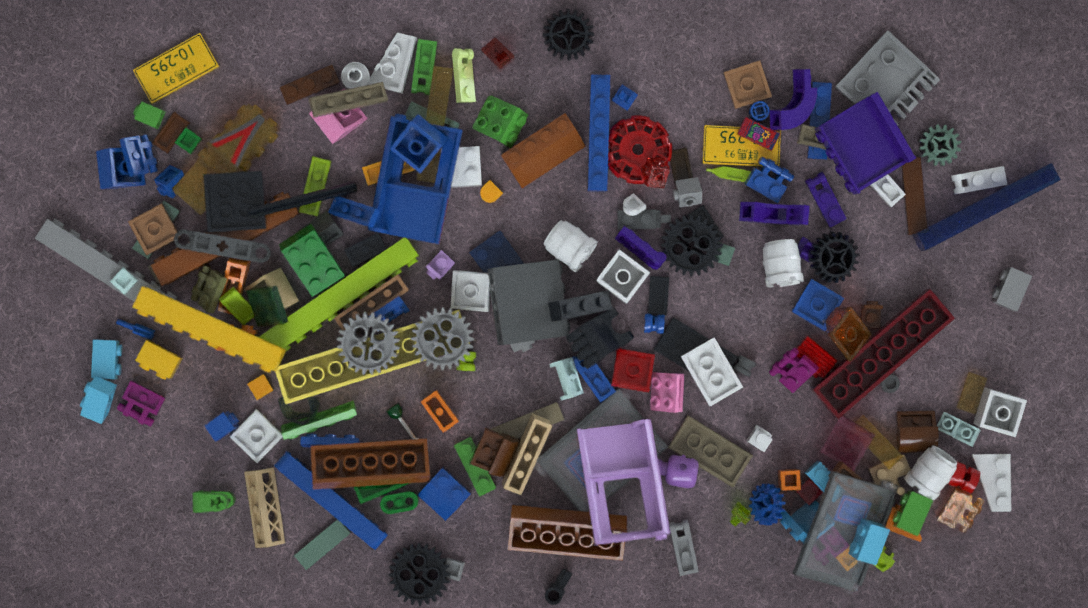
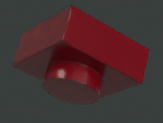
(809, 491)

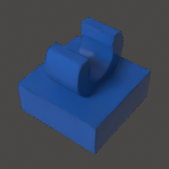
(624, 97)

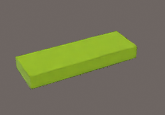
(315, 181)

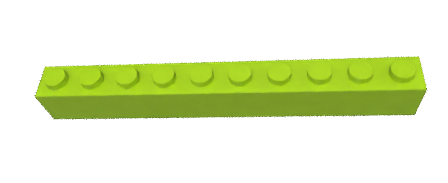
(342, 294)

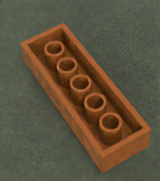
(370, 464)
(562, 533)

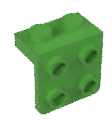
(500, 121)

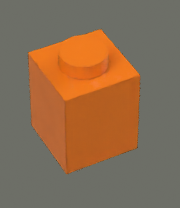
(789, 479)

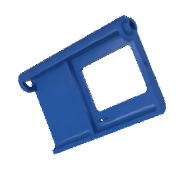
(410, 208)

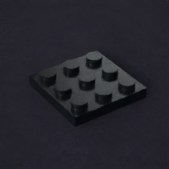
(229, 198)

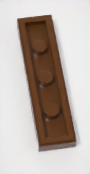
(914, 196)

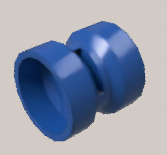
(756, 112)
(658, 323)

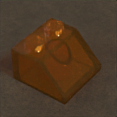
(847, 331)

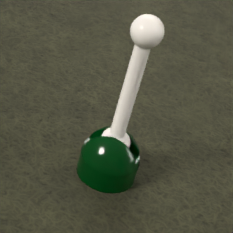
(396, 413)

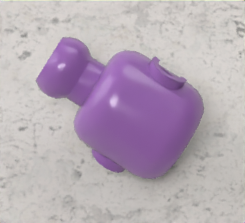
(679, 471)

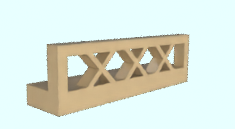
(261, 508)

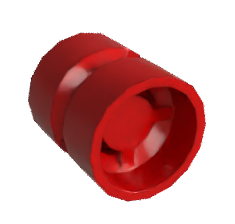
(970, 481)

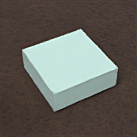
(124, 280)

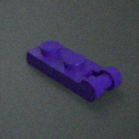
(826, 200)
(640, 248)

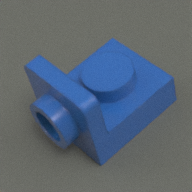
(167, 180)

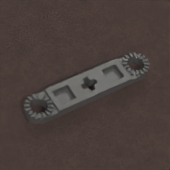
(208, 244)

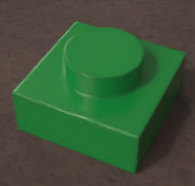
(188, 140)

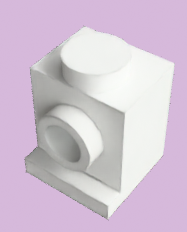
(760, 438)

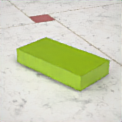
(237, 305)

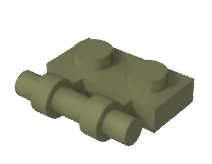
(212, 291)

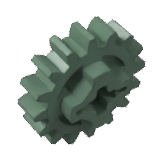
(933, 140)

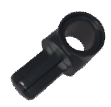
(559, 586)

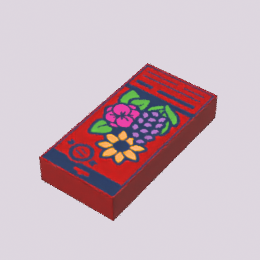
(758, 134)

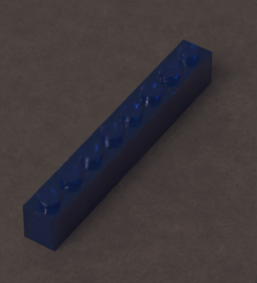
(986, 207)

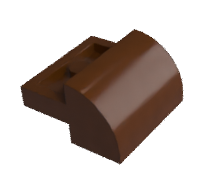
(916, 431)
(495, 452)

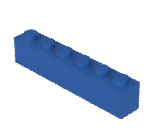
(598, 133)

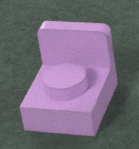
(439, 265)

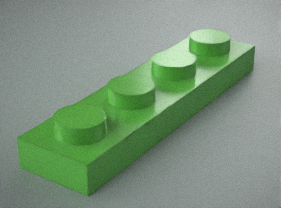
(323, 418)

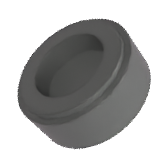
(890, 384)

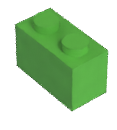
(912, 512)

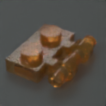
(955, 507)

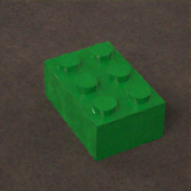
(311, 260)

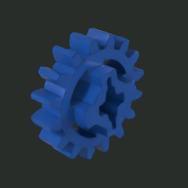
(767, 504)

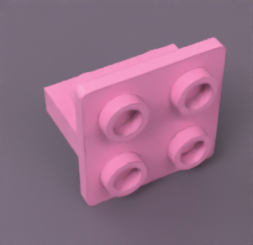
(667, 392)

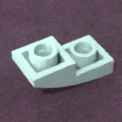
(958, 429)

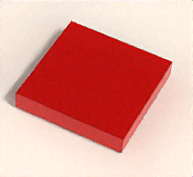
(633, 370)

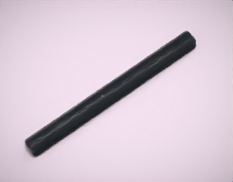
(301, 200)

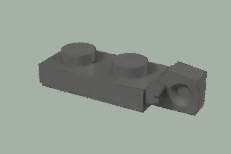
(644, 220)

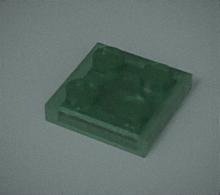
(267, 306)

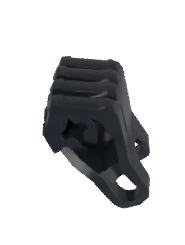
(597, 339)

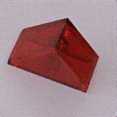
(498, 54)

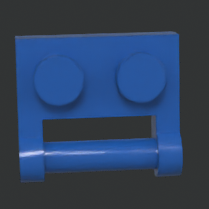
(392, 310)

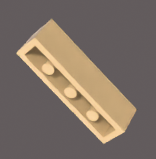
(526, 454)

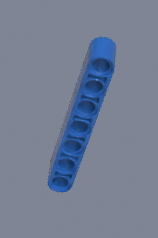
(331, 501)

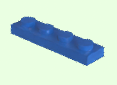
(819, 115)

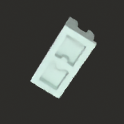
(568, 378)

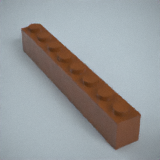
(185, 261)

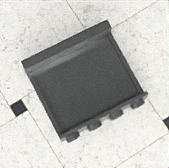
(521, 301)

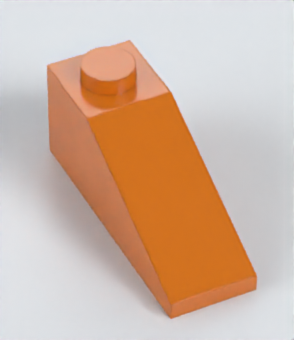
(236, 276)

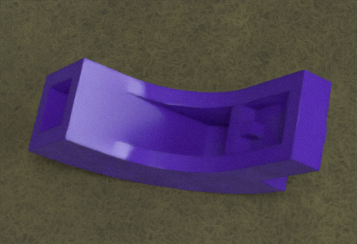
(800, 106)
(774, 213)

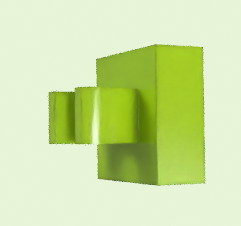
(885, 561)

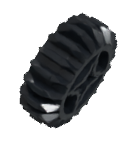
(559, 34)
(821, 265)

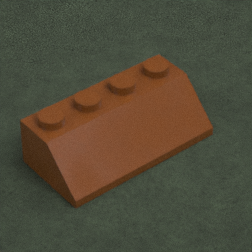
(543, 150)

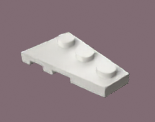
(395, 63)
(995, 479)

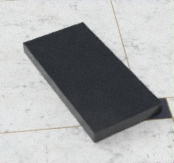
(680, 339)

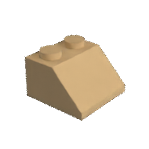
(277, 278)

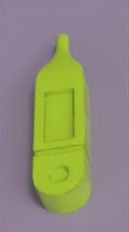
(730, 173)

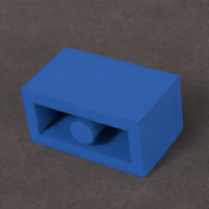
(222, 425)

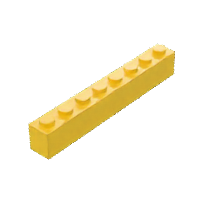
(208, 328)

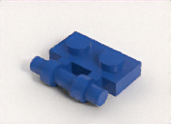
(135, 156)
(765, 184)

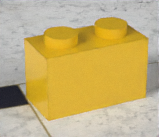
(158, 359)

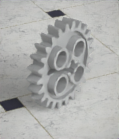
(351, 340)
(426, 347)

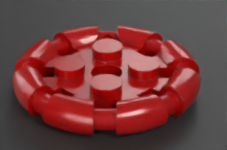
(632, 138)

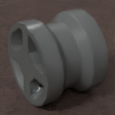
(744, 366)

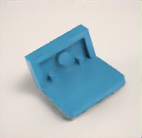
(800, 521)

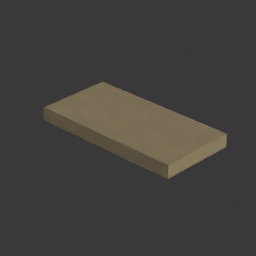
(711, 451)

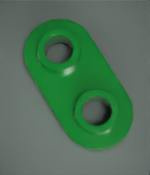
(399, 502)

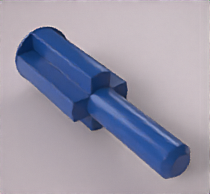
(137, 329)

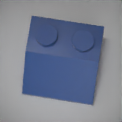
(114, 171)
(444, 493)

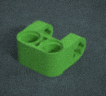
(210, 501)

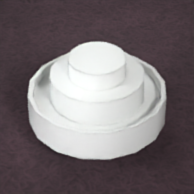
(355, 75)

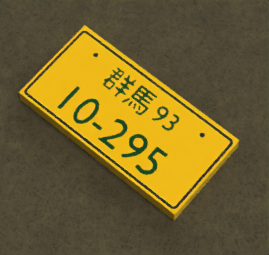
(176, 68)
(725, 147)

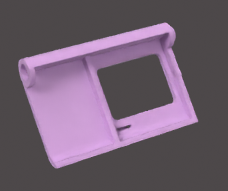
(623, 454)

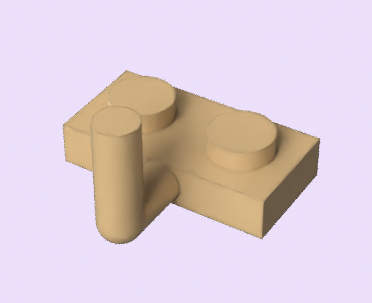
(899, 469)

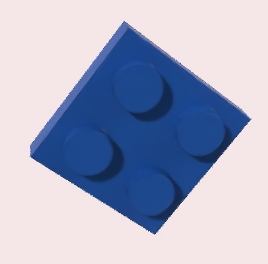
(816, 304)

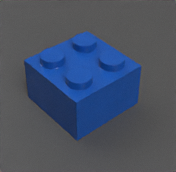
(419, 143)

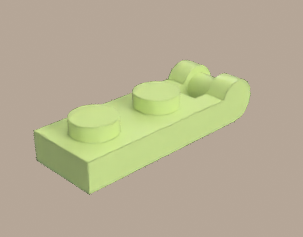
(463, 75)

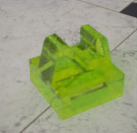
(740, 514)

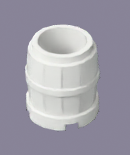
(569, 244)
(782, 263)
(932, 472)

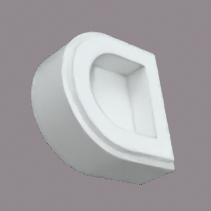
(633, 205)

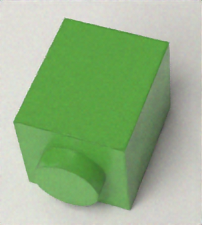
(149, 115)

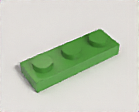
(480, 478)

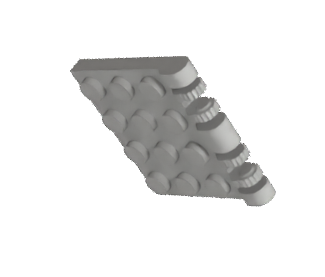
(891, 72)

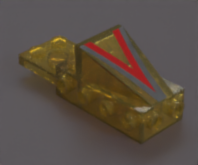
(228, 152)

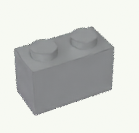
(1011, 289)

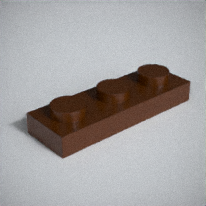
(309, 84)

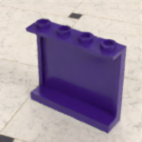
(864, 143)

